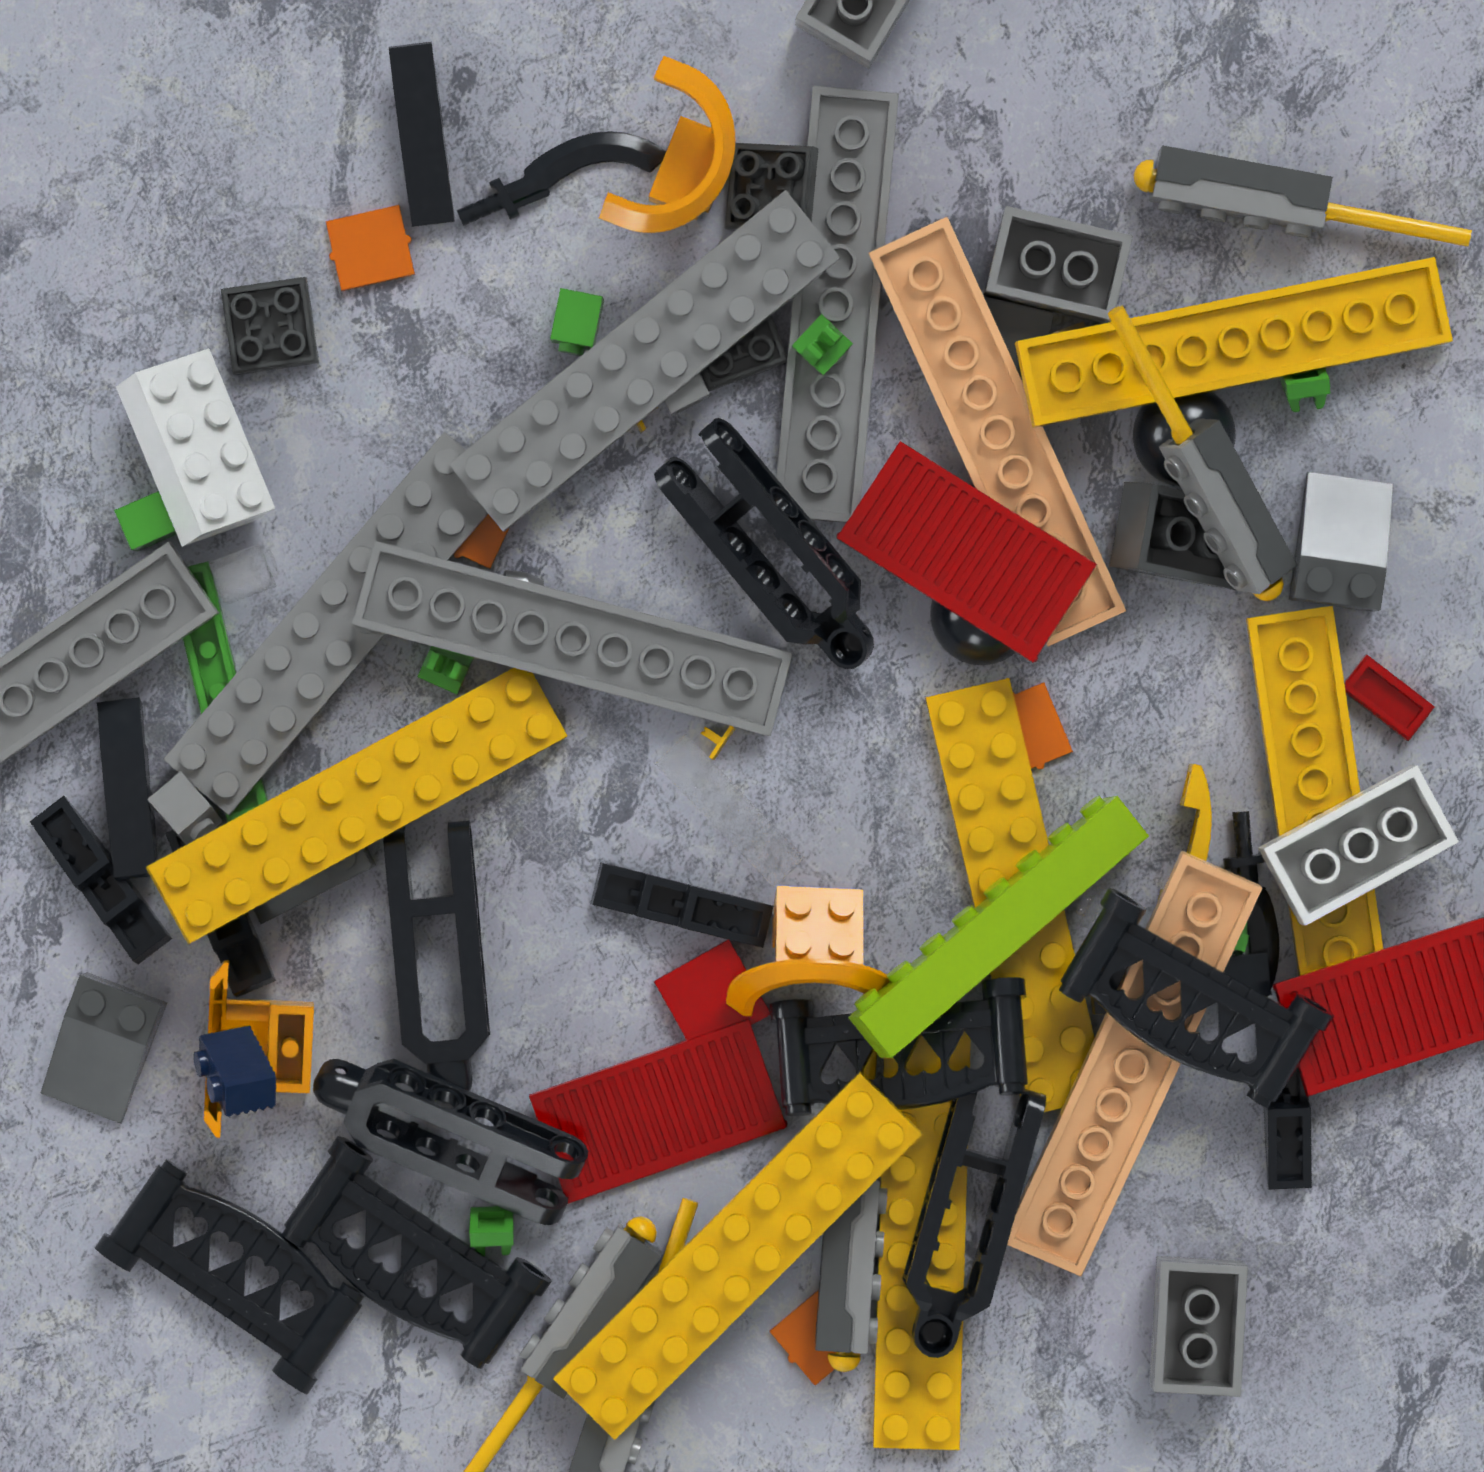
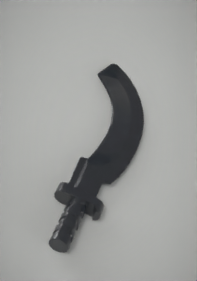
(561, 162)
(1262, 921)

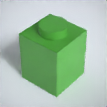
(576, 321)
(145, 522)

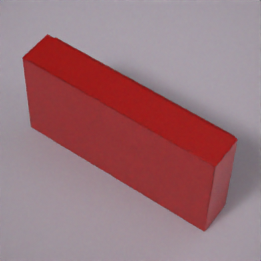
(1387, 697)

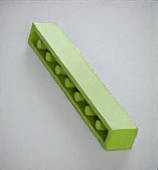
(997, 926)

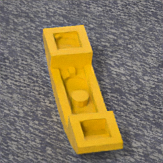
(1197, 796)

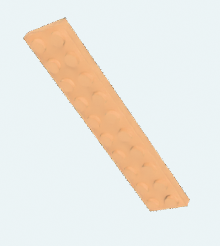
(987, 401)
(1124, 1077)

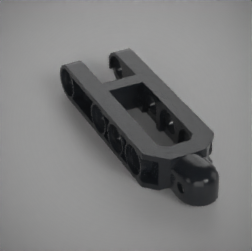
(836, 628)
(445, 1058)
(511, 1136)
(943, 1311)

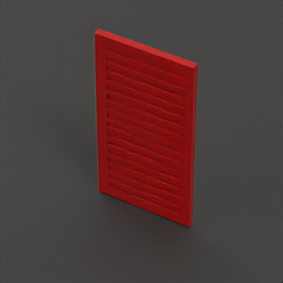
(966, 552)
(1393, 1006)
(663, 1108)

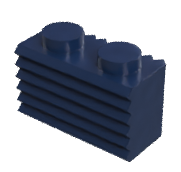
(236, 1071)

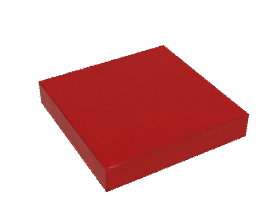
(699, 992)

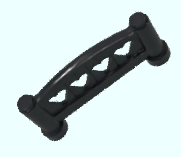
(1119, 942)
(991, 1024)
(148, 1234)
(497, 1294)

